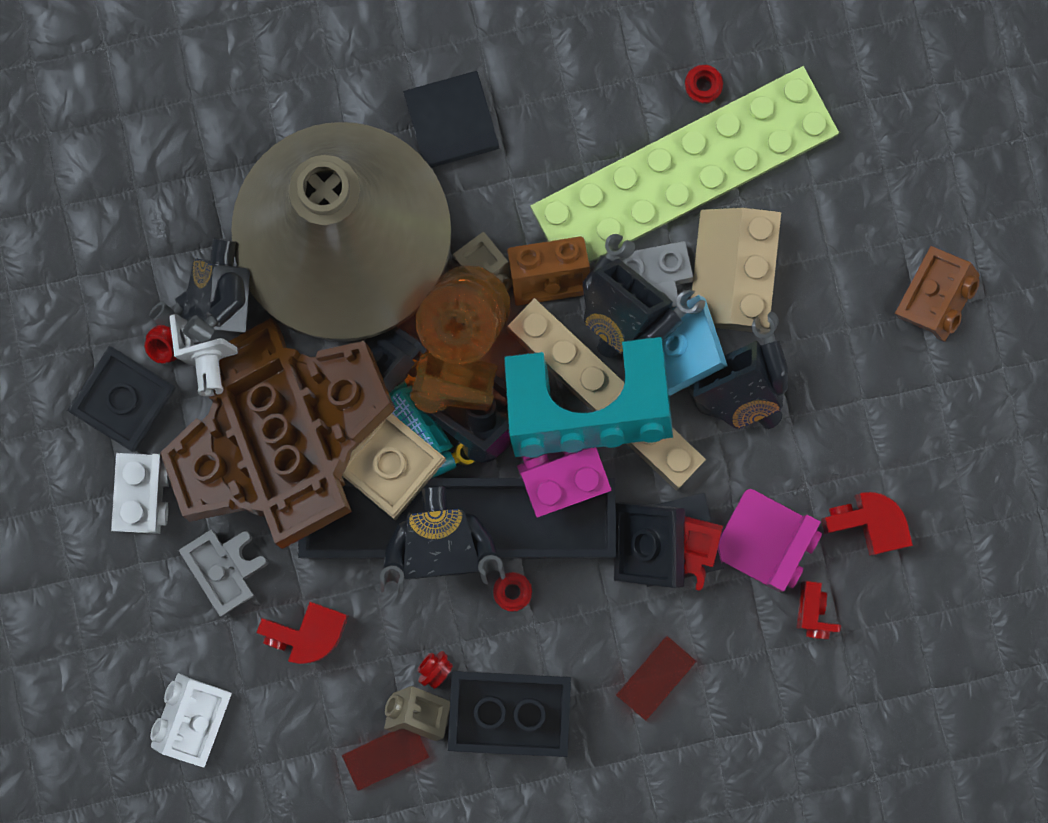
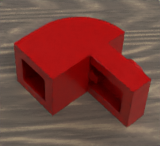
(881, 520)
(315, 638)

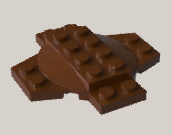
(279, 434)

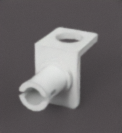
(203, 356)

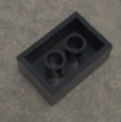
(509, 713)

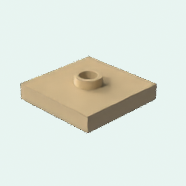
(392, 466)

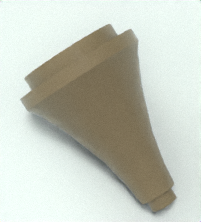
(341, 231)

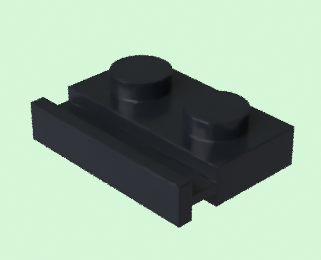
(394, 355)

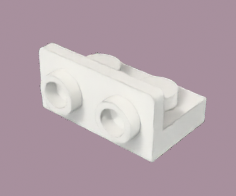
(139, 494)
(189, 720)

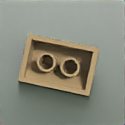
(736, 265)

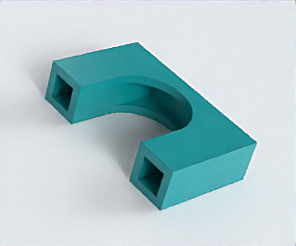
(636, 415)

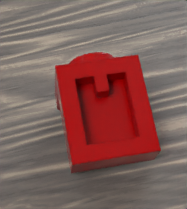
(811, 605)

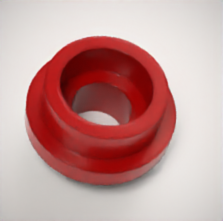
(703, 72)
(160, 344)
(525, 591)
(434, 669)

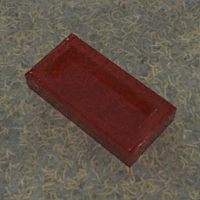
(656, 678)
(384, 757)

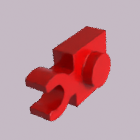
(700, 547)

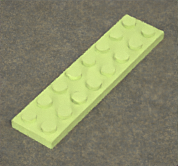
(690, 165)

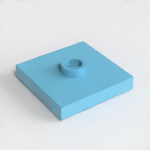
(692, 349)

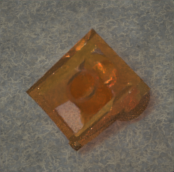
(454, 385)

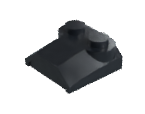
(480, 431)

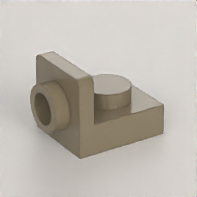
(486, 255)
(417, 712)

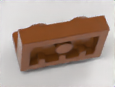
(548, 270)
(939, 293)

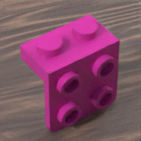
(563, 479)
(768, 540)

